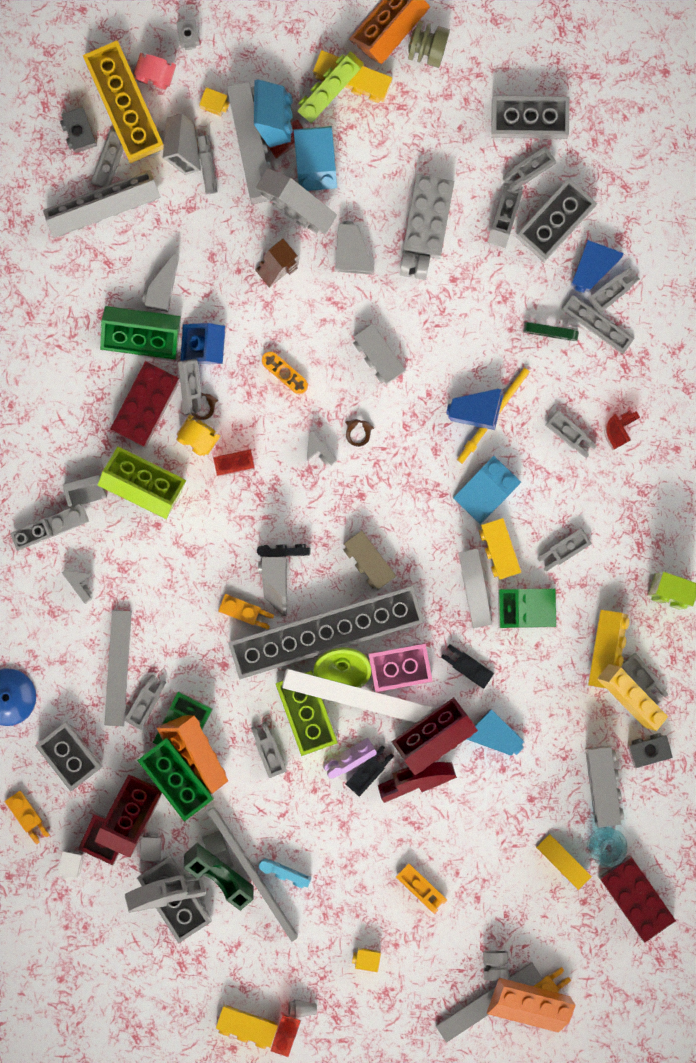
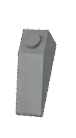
(505, 217)
(161, 288)

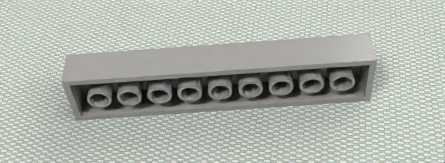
(325, 632)

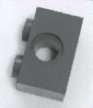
(74, 119)
(661, 753)

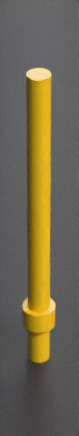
(471, 444)

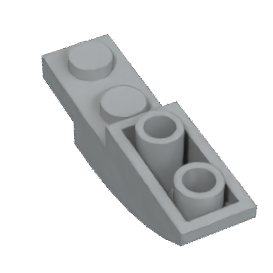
(49, 527)
(163, 891)

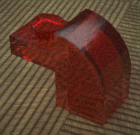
(614, 429)
(285, 1035)

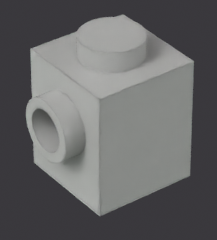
(188, 34)

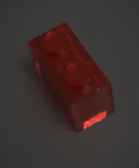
(234, 463)

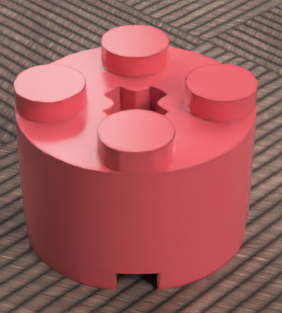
(154, 70)

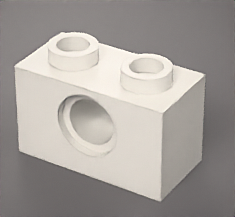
(71, 864)

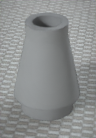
(301, 1009)

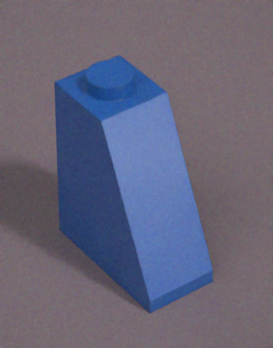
(594, 265)
(477, 409)

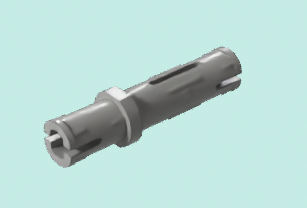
(207, 164)

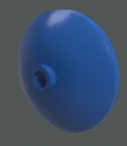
(21, 697)

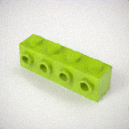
(333, 83)

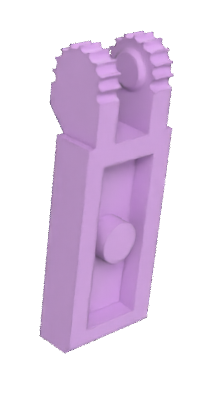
(349, 759)

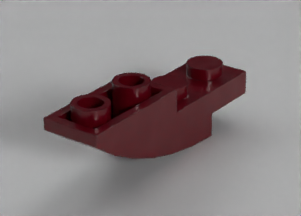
(405, 781)

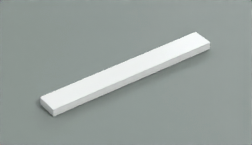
(355, 696)

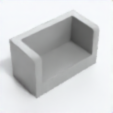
(83, 491)

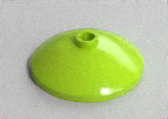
(343, 666)

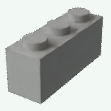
(378, 354)

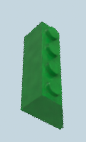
(140, 332)
(175, 779)

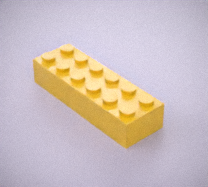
(123, 101)

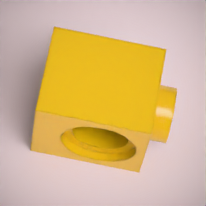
(214, 102)
(366, 959)

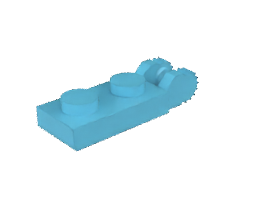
(284, 872)

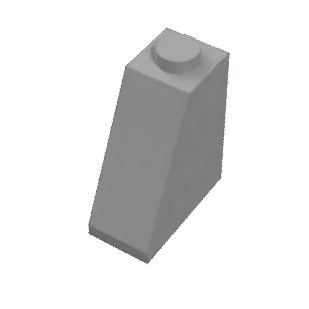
(181, 145)
(351, 251)

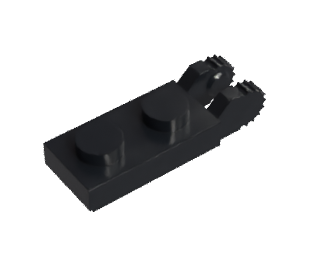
(283, 551)
(469, 667)
(368, 773)

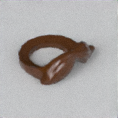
(211, 401)
(367, 428)

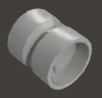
(415, 265)
(495, 965)

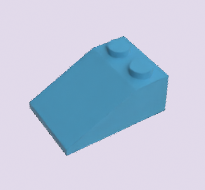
(315, 158)
(487, 490)

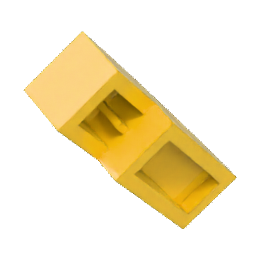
(563, 861)

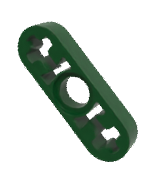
(550, 331)

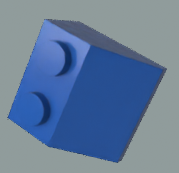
(203, 343)

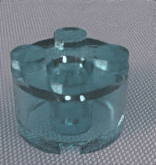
(596, 844)

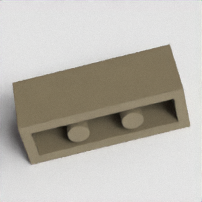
(369, 560)

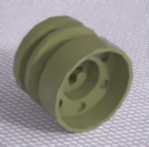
(428, 44)

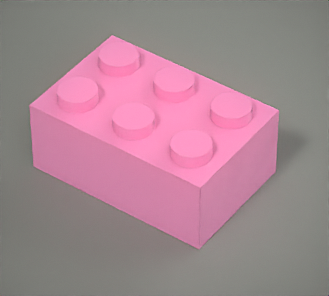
(400, 667)

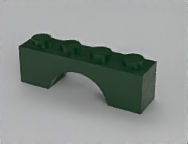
(234, 887)

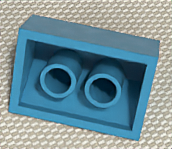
(272, 112)

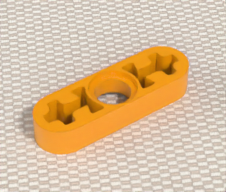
(270, 367)

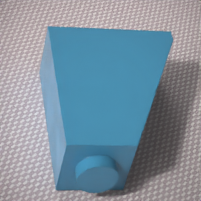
(496, 735)

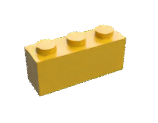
(499, 549)
(246, 1026)

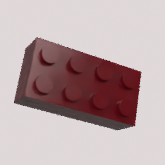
(145, 404)
(434, 736)
(129, 816)
(637, 899)

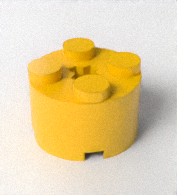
(197, 435)

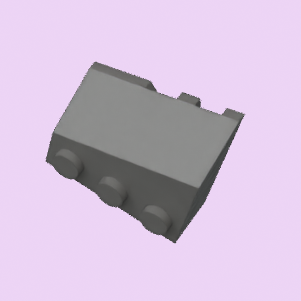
(275, 582)

